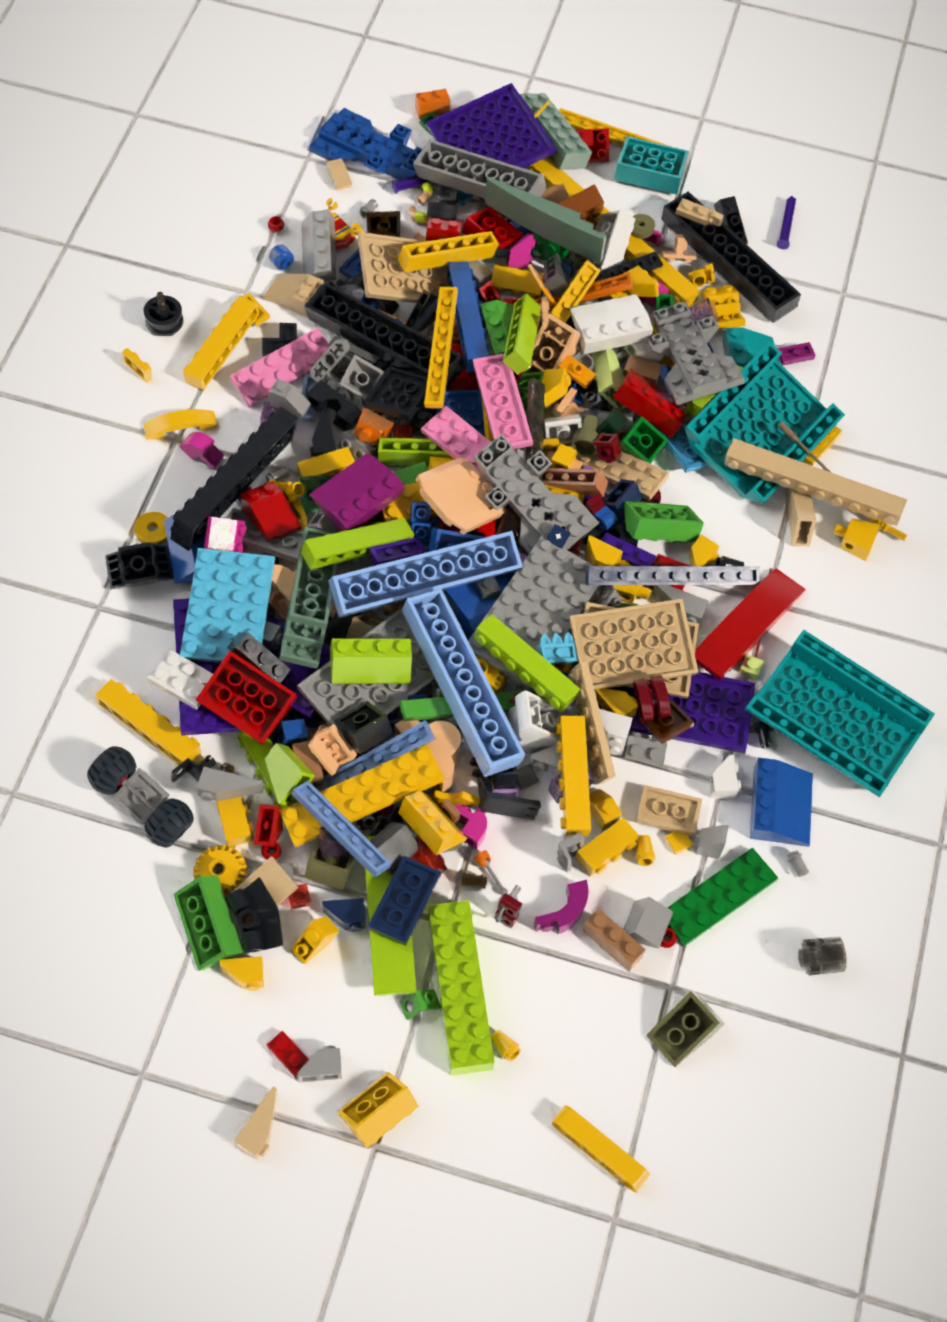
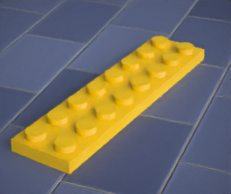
(368, 792)

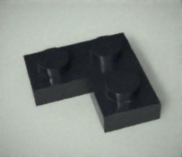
(287, 334)

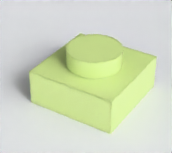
(751, 666)

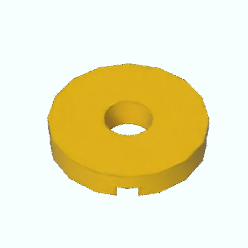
(146, 521)

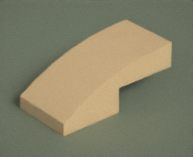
(339, 174)

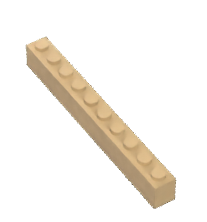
(815, 482)

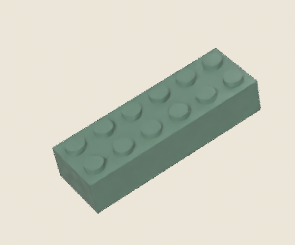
(570, 148)

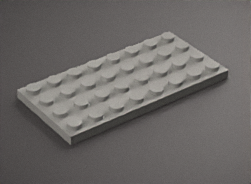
(540, 599)
(338, 699)

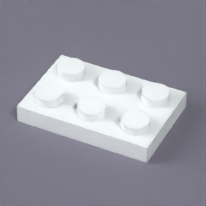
(180, 678)

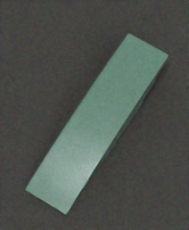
(546, 219)
(307, 610)

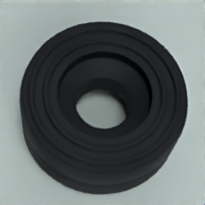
(442, 210)

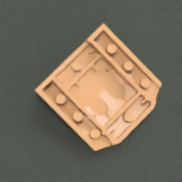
(458, 494)

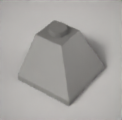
(360, 377)

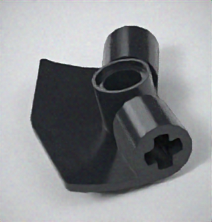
(265, 929)

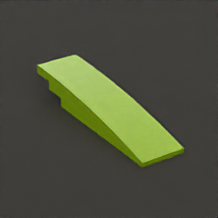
(391, 962)

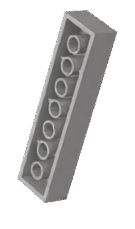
(470, 171)

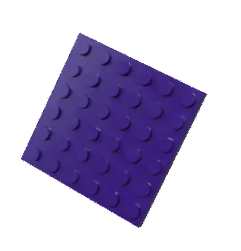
(495, 127)

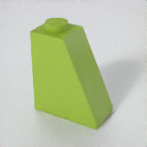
(286, 772)

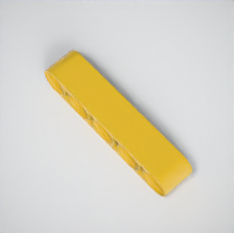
(600, 1148)

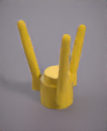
(293, 489)

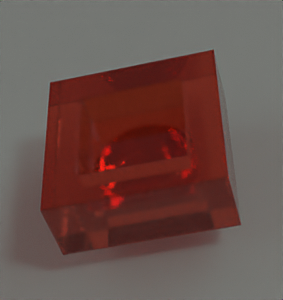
(300, 897)

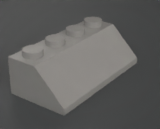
(319, 245)

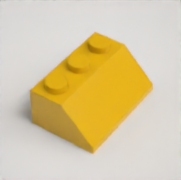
(516, 280)
(430, 822)
(378, 1109)

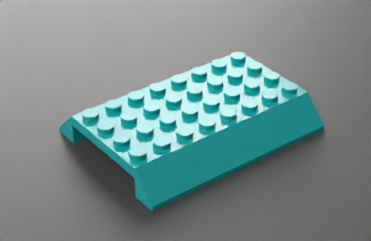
(752, 416)
(841, 712)

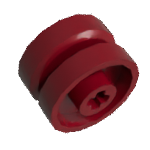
(652, 698)

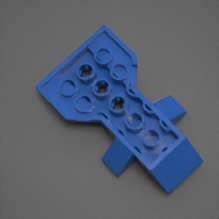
(354, 139)

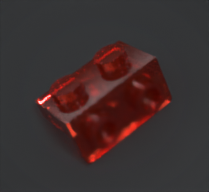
(427, 857)

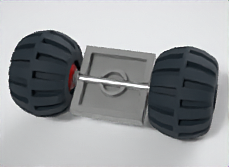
(140, 796)

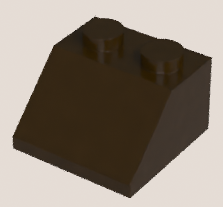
(383, 222)

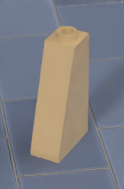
(801, 517)

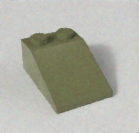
(329, 870)
(685, 1028)

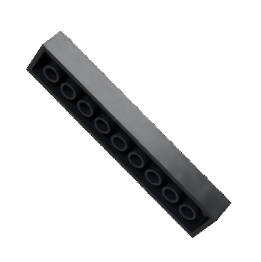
(735, 262)
(376, 332)
(233, 478)

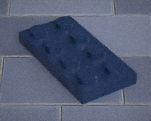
(404, 900)

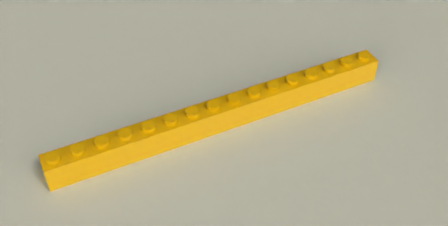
(673, 280)

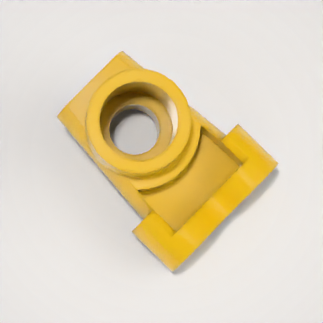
(700, 276)

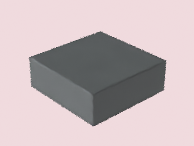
(526, 777)

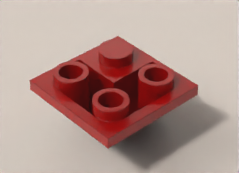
(597, 142)

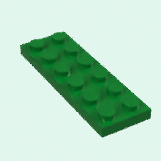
(720, 896)

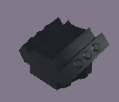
(138, 565)

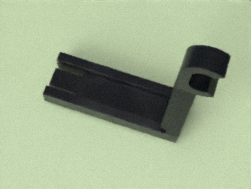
(356, 282)
(500, 803)

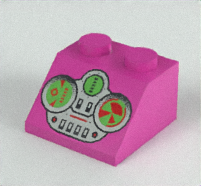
(225, 534)

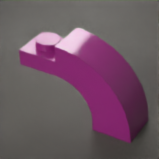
(570, 914)

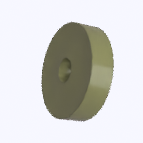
(643, 226)

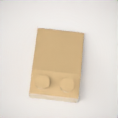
(293, 291)

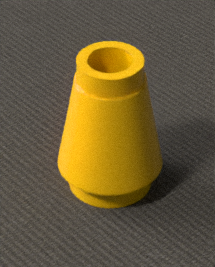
(645, 853)
(506, 1046)

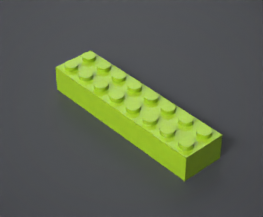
(460, 988)

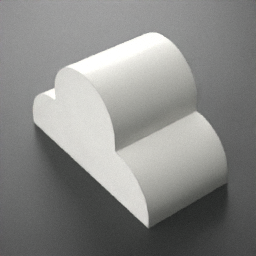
(534, 722)

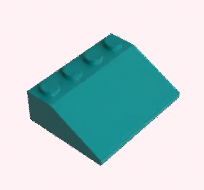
(651, 165)
(744, 344)

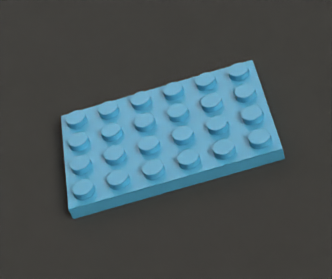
(226, 598)

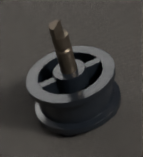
(163, 315)

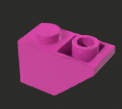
(519, 252)

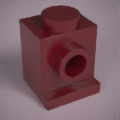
(608, 447)

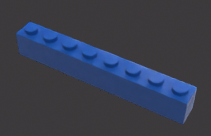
(467, 314)

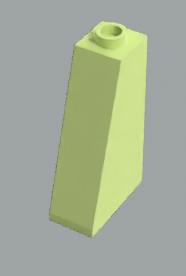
(608, 375)

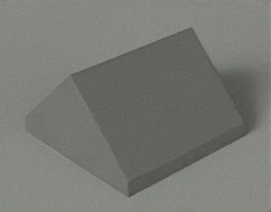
(394, 843)

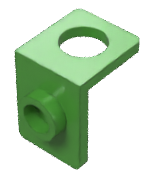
(422, 1000)

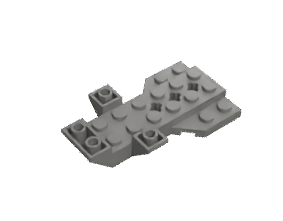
(695, 368)
(519, 485)

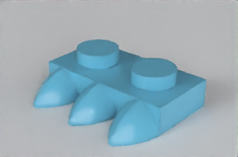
(558, 651)

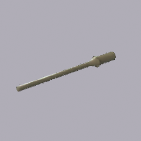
(786, 430)

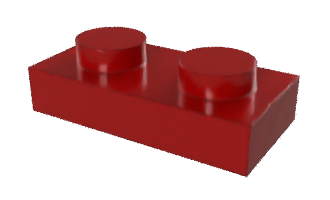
(287, 1053)

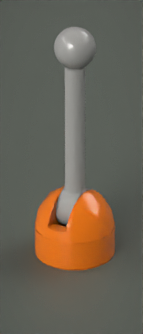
(483, 860)

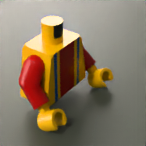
(343, 233)

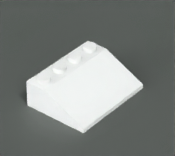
(611, 323)

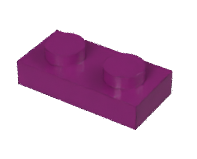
(796, 353)

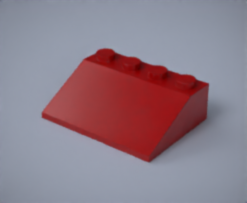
(651, 403)
(246, 697)

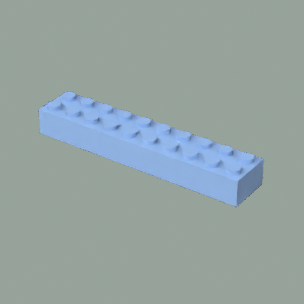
(424, 573)
(463, 683)

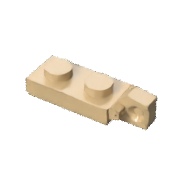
(698, 213)

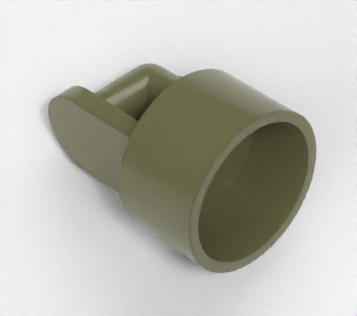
(584, 437)

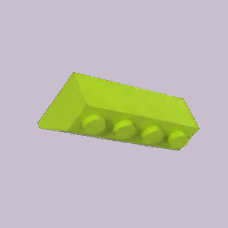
(370, 661)

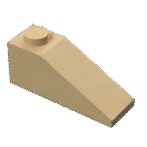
(257, 1131)

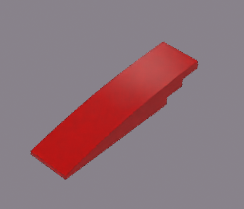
(747, 624)

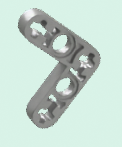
(326, 373)

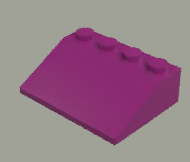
(358, 492)

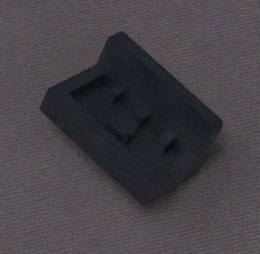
(592, 396)

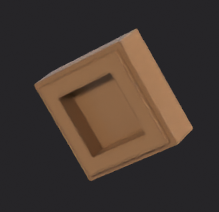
(450, 810)

